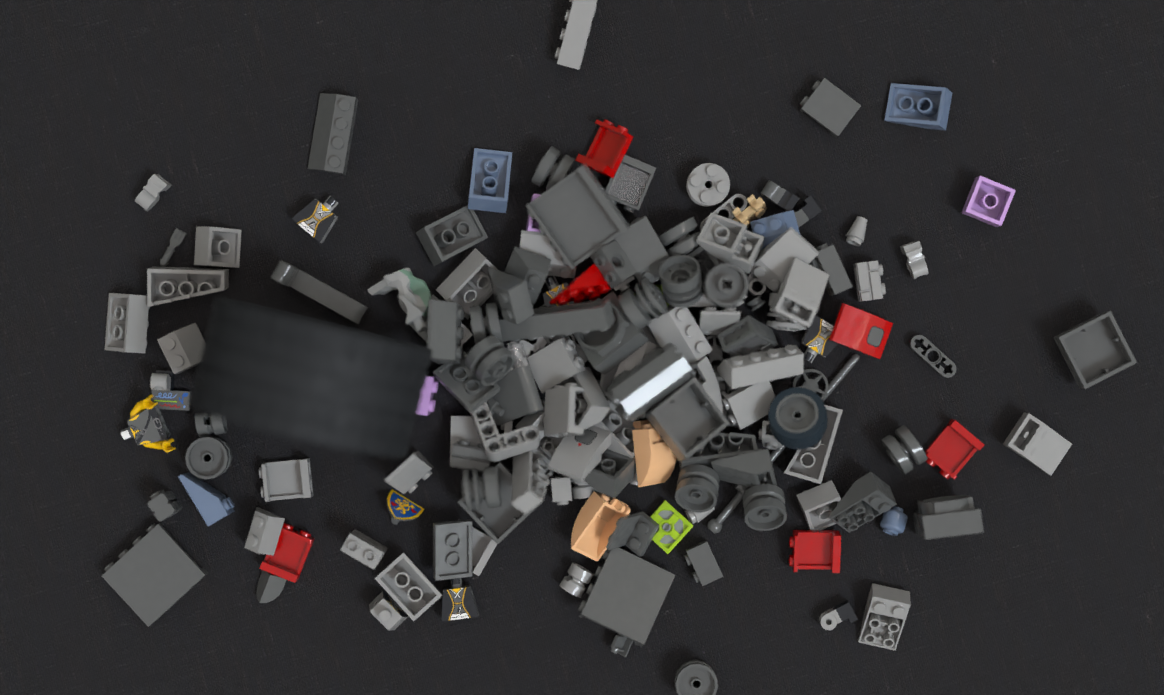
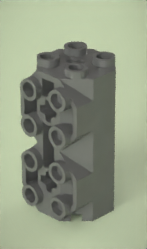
(649, 382)

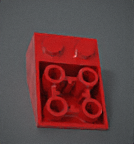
(587, 285)

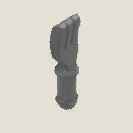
(175, 241)

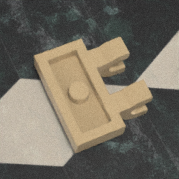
(754, 210)

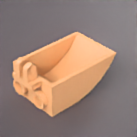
(652, 455)
(596, 523)

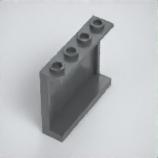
(577, 216)
(153, 574)
(626, 595)

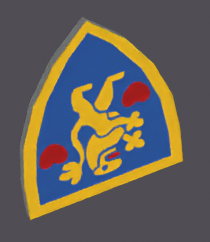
(402, 508)

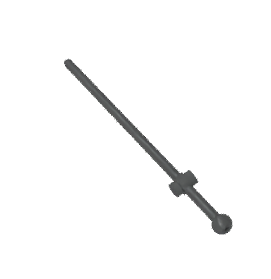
(715, 525)

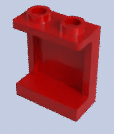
(607, 148)
(952, 449)
(815, 550)
(289, 554)

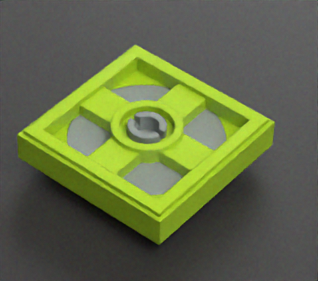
(671, 526)

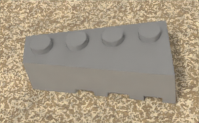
(179, 283)

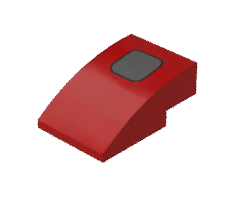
(861, 331)

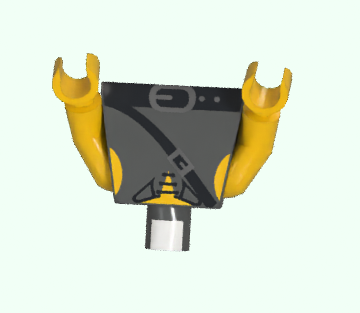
(148, 426)

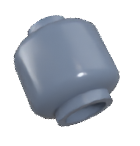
(894, 521)

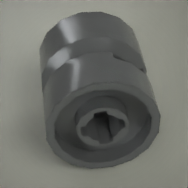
(217, 426)

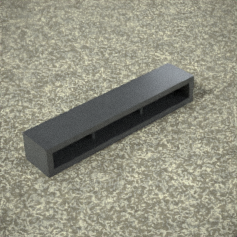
(560, 320)

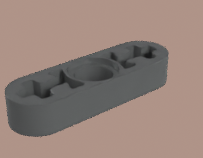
(925, 343)

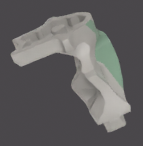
(412, 296)

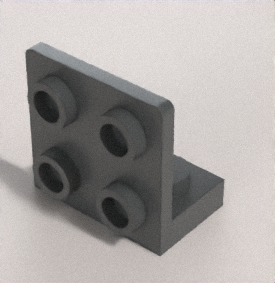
(634, 532)

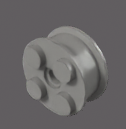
(716, 177)

